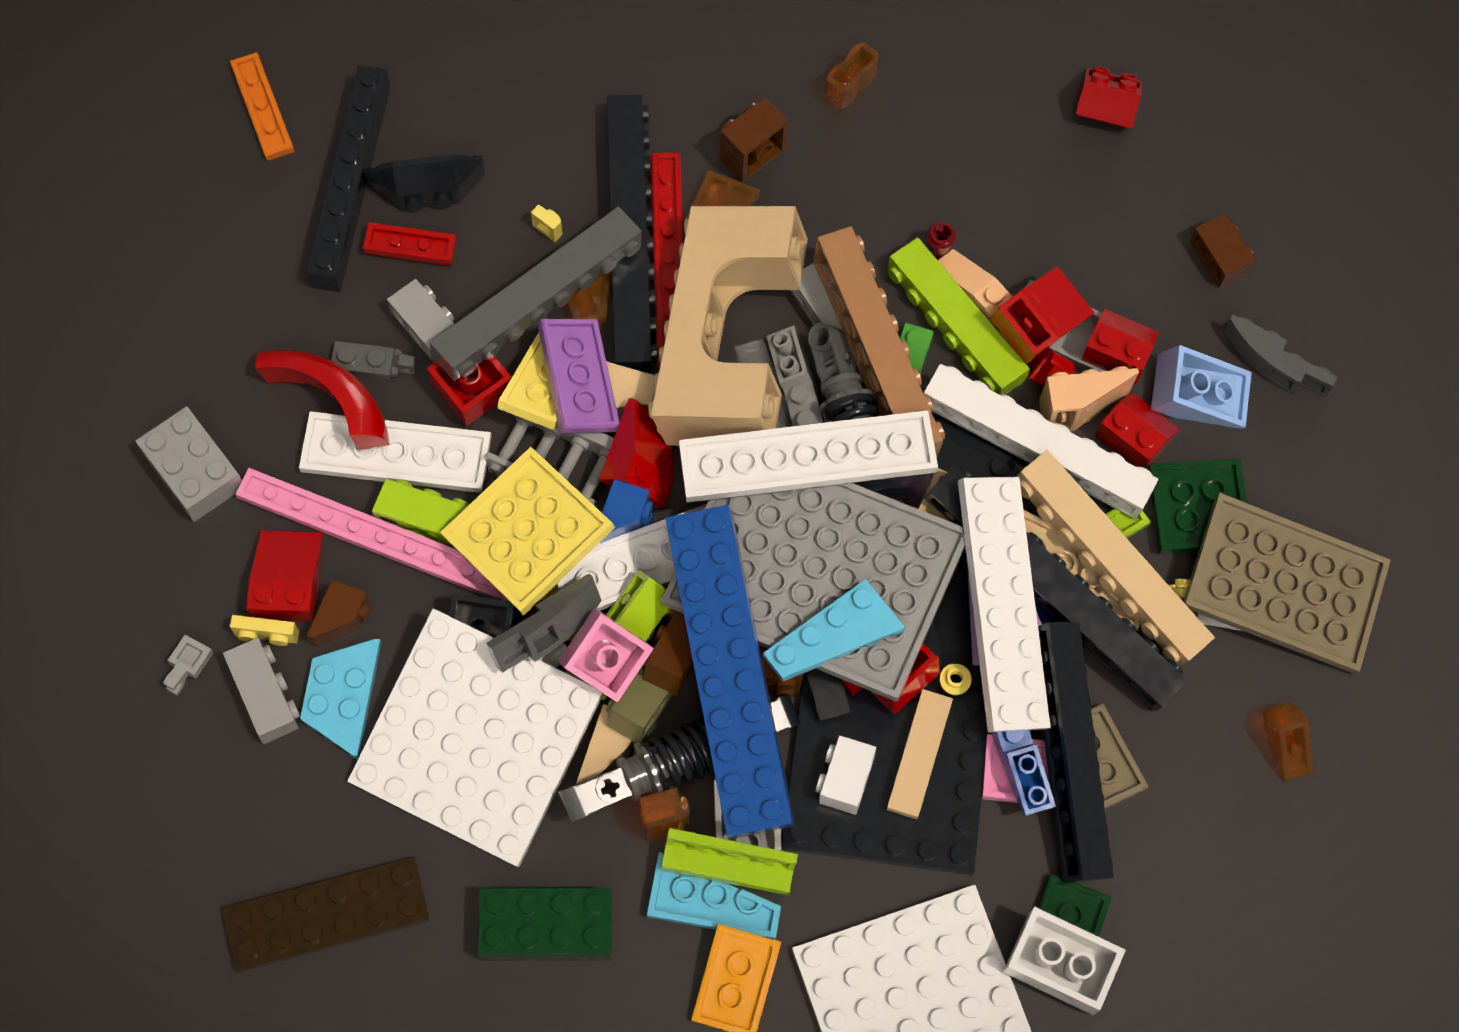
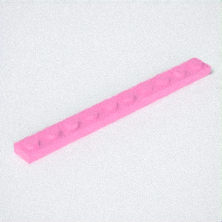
(363, 531)

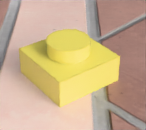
(547, 222)

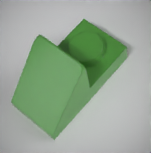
(918, 342)

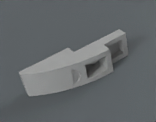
(795, 377)

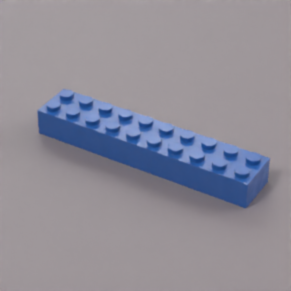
(729, 672)

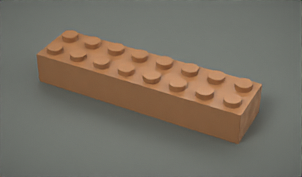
(869, 327)

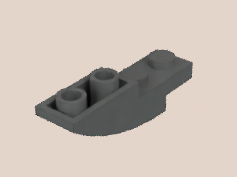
(1265, 353)
(547, 629)

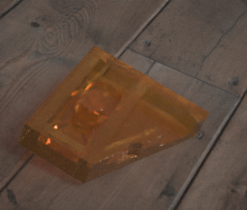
(724, 191)
(593, 301)

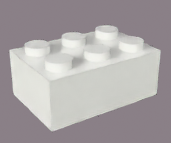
(1064, 961)

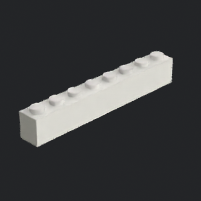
(1029, 435)

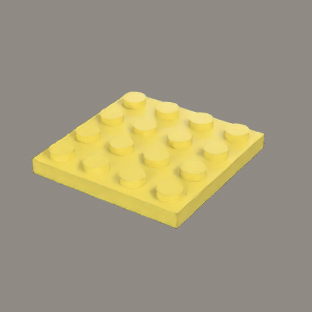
(527, 530)

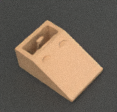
(1083, 396)

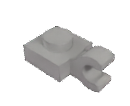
(187, 659)

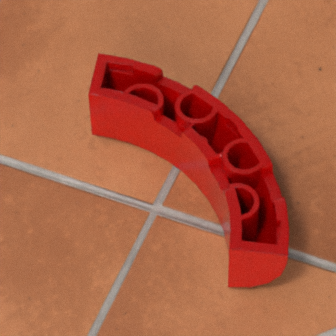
(361, 411)

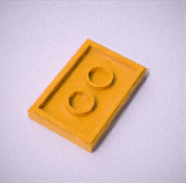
(736, 980)

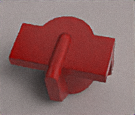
(1048, 364)

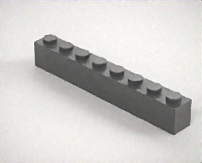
(536, 294)

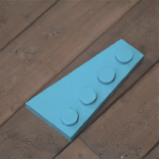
(840, 628)

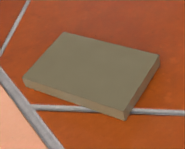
(1118, 769)

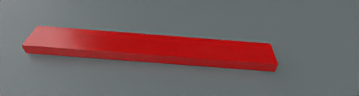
(666, 234)

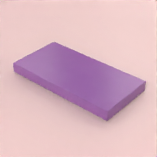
(578, 375)

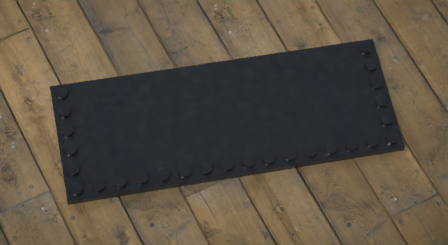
(949, 817)

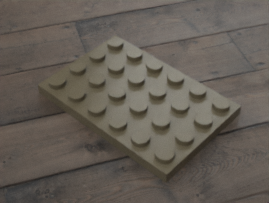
(1287, 583)

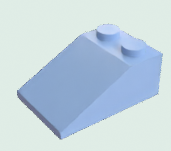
(1200, 388)

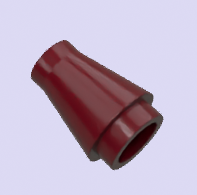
(940, 238)

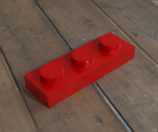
(410, 244)

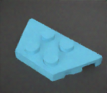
(341, 694)

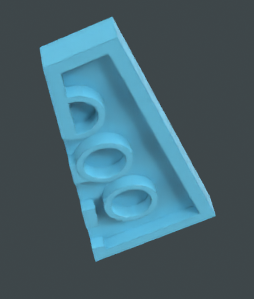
(709, 903)

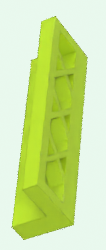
(729, 861)

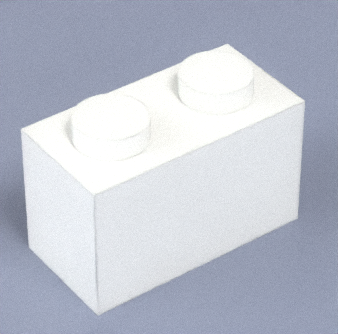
(847, 774)

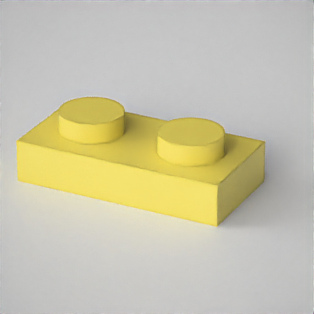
(276, 631)

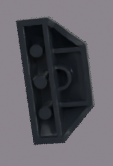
(426, 181)

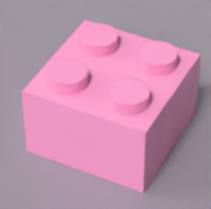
(605, 655)

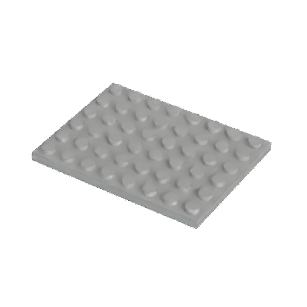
(823, 541)

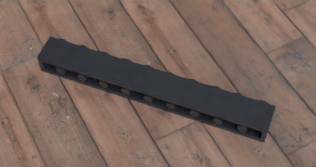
(630, 193)
(1071, 600)

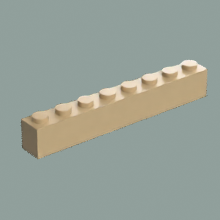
(1113, 559)

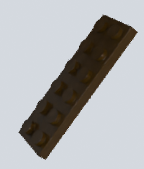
(325, 914)

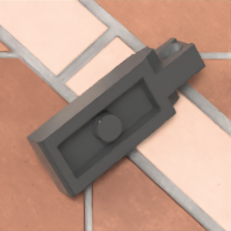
(372, 360)

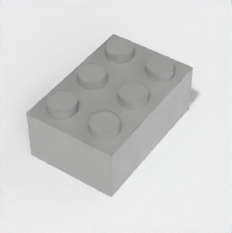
(190, 463)

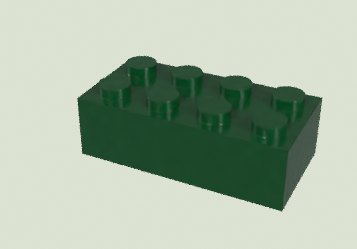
(545, 924)

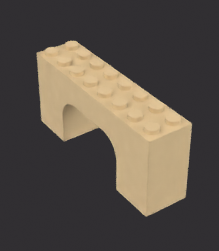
(721, 258)

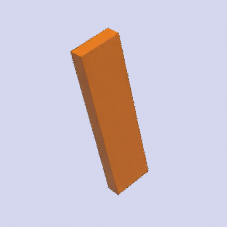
(262, 106)

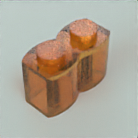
(852, 75)

